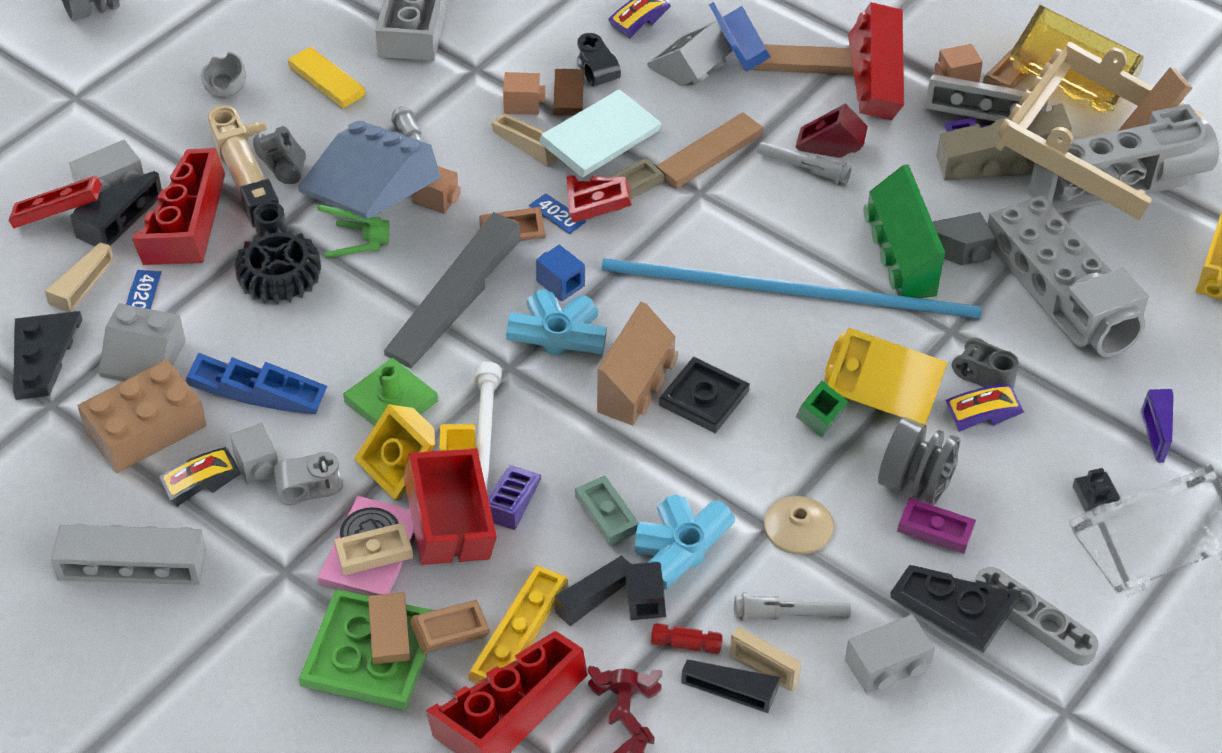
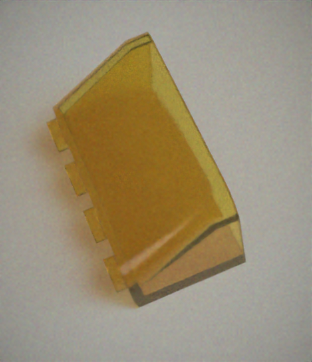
(1052, 31)

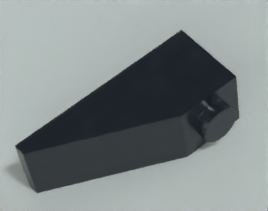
(115, 210)

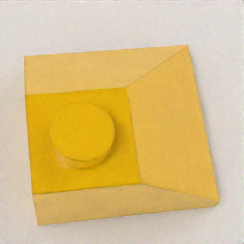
(387, 447)

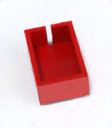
(449, 506)

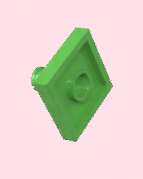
(392, 386)

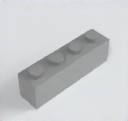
(972, 98)
(129, 554)

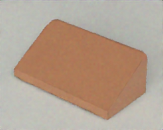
(529, 219)

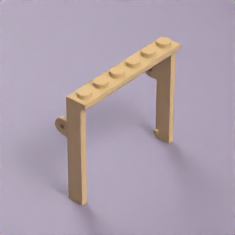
(1054, 152)

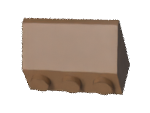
(635, 366)

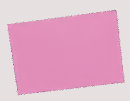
(371, 581)

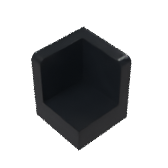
(645, 591)

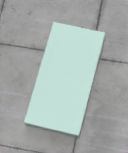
(600, 133)

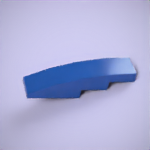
(257, 386)

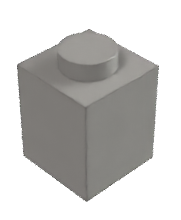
(254, 453)

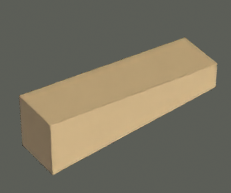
(523, 136)
(78, 280)

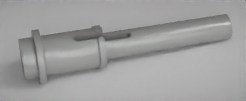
(404, 119)
(826, 168)
(772, 607)

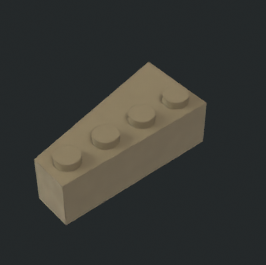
(973, 149)

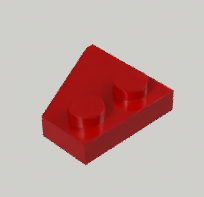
(596, 196)

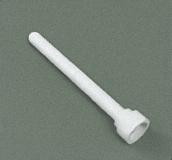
(488, 379)

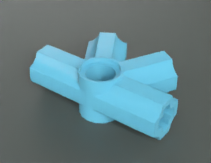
(557, 327)
(670, 541)

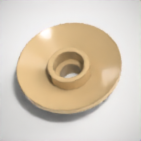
(795, 534)

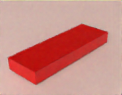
(55, 201)

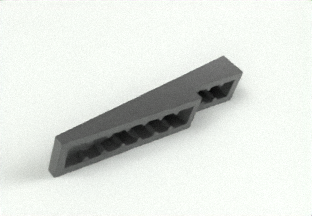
(455, 290)

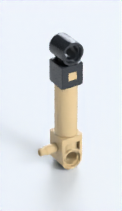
(233, 147)

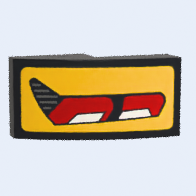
(203, 471)

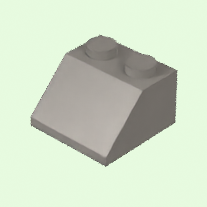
(693, 55)
(139, 340)

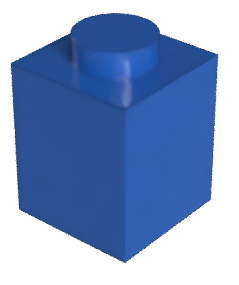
(560, 272)

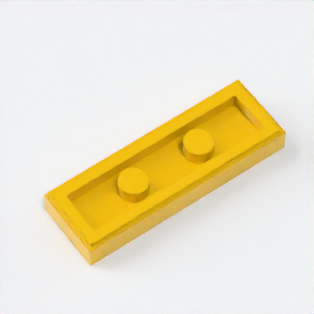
(326, 77)

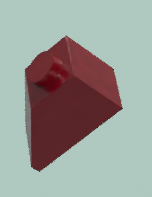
(833, 133)

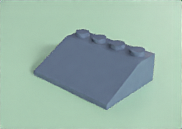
(370, 170)

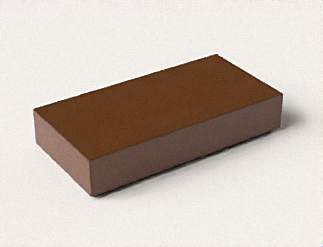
(568, 91)

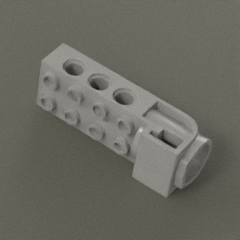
(1143, 157)
(1069, 277)

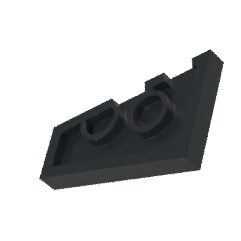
(39, 351)
(958, 606)

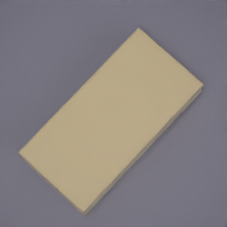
(765, 658)

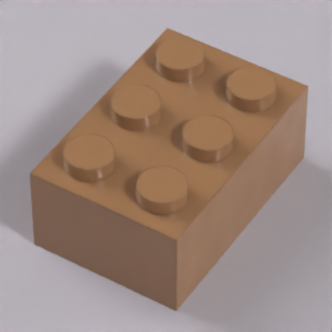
(142, 415)

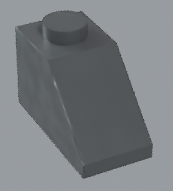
(965, 238)

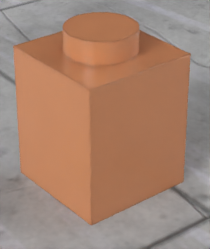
(959, 63)
(523, 93)
(440, 193)

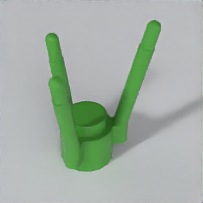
(374, 231)

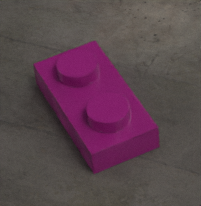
(936, 525)

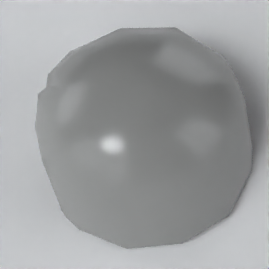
(224, 75)

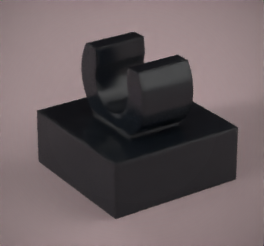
(1095, 489)

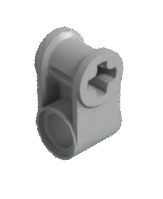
(305, 478)

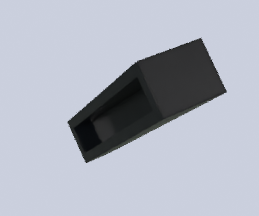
(591, 591)
(734, 684)

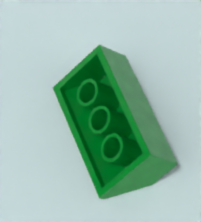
(905, 235)

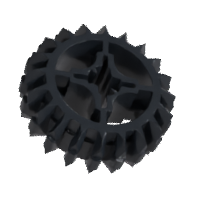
(278, 273)

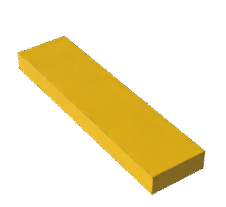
(521, 621)

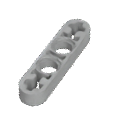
(1043, 610)

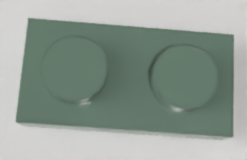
(606, 510)

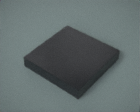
(704, 394)

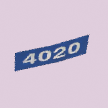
(557, 213)
(143, 288)

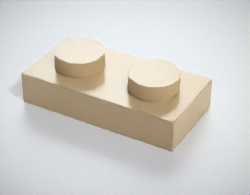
(373, 549)

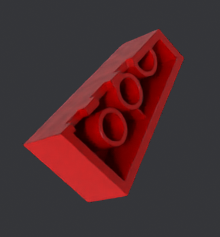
(878, 60)
(185, 212)
(511, 699)

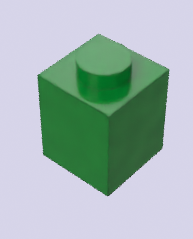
(821, 408)

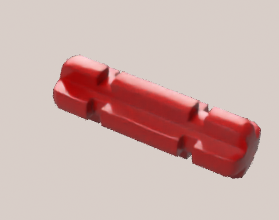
(686, 638)

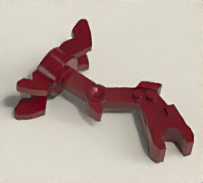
(626, 683)

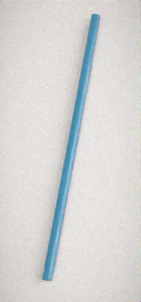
(792, 288)

